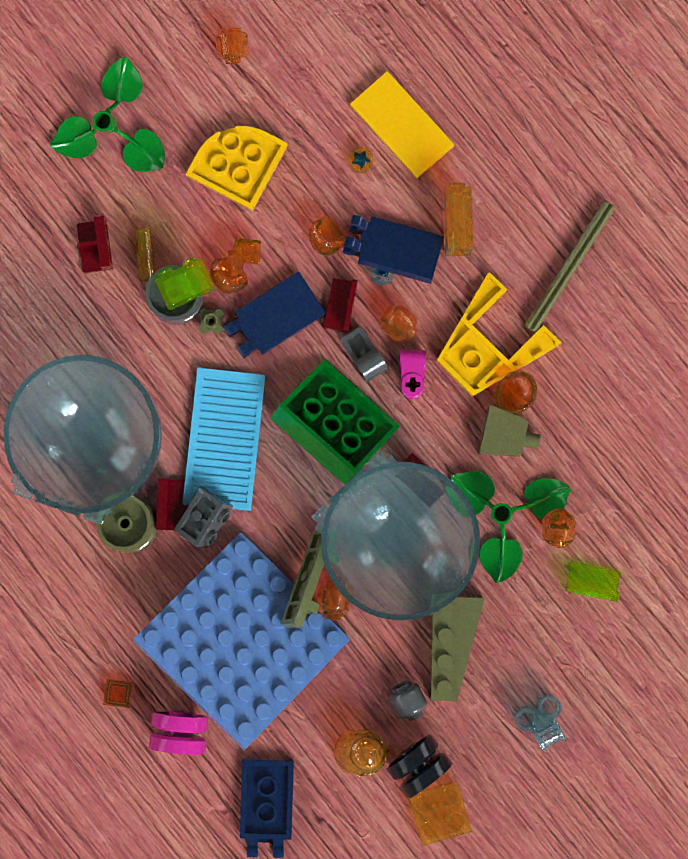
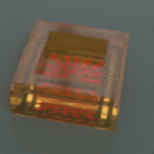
(118, 693)

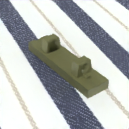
(301, 600)

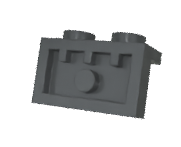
(203, 518)

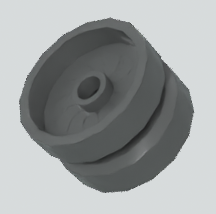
(176, 316)

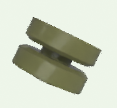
(138, 534)

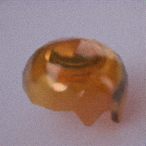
(325, 236)
(222, 279)

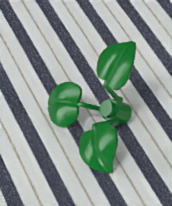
(75, 134)
(504, 556)

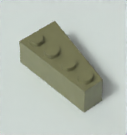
(451, 644)

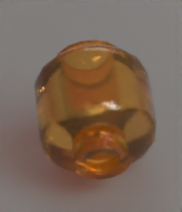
(232, 45)
(398, 322)
(559, 528)
(331, 602)

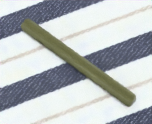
(569, 266)

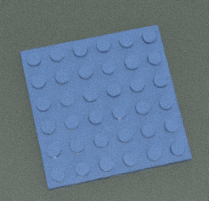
(229, 646)

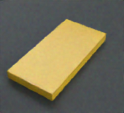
(402, 125)

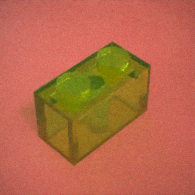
(184, 283)

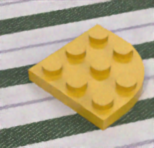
(238, 163)

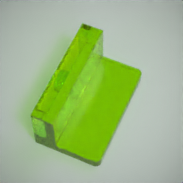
(593, 581)

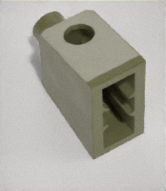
(506, 434)

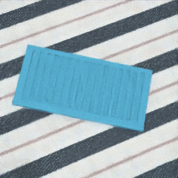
(224, 436)

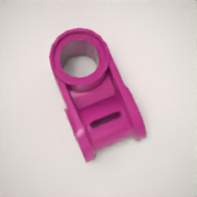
(412, 368)

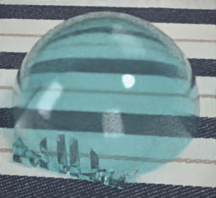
(82, 436)
(399, 540)

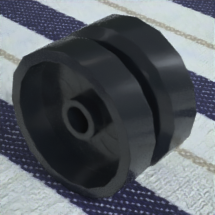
(416, 762)

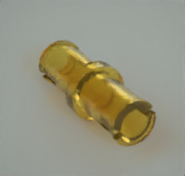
(144, 253)

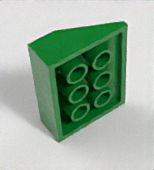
(334, 421)

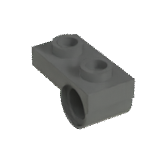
(364, 354)

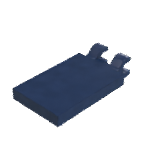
(394, 248)
(276, 315)
(266, 804)

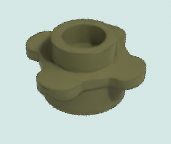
(216, 326)

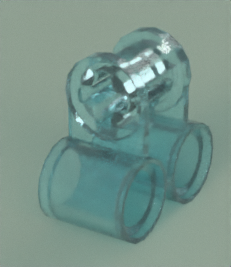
(542, 723)

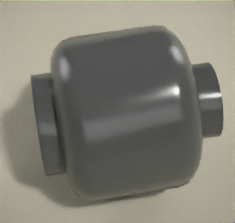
(408, 700)

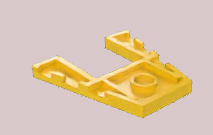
(474, 359)

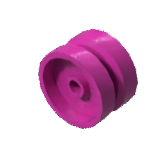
(178, 735)

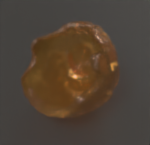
(516, 392)

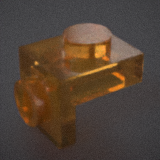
(243, 252)

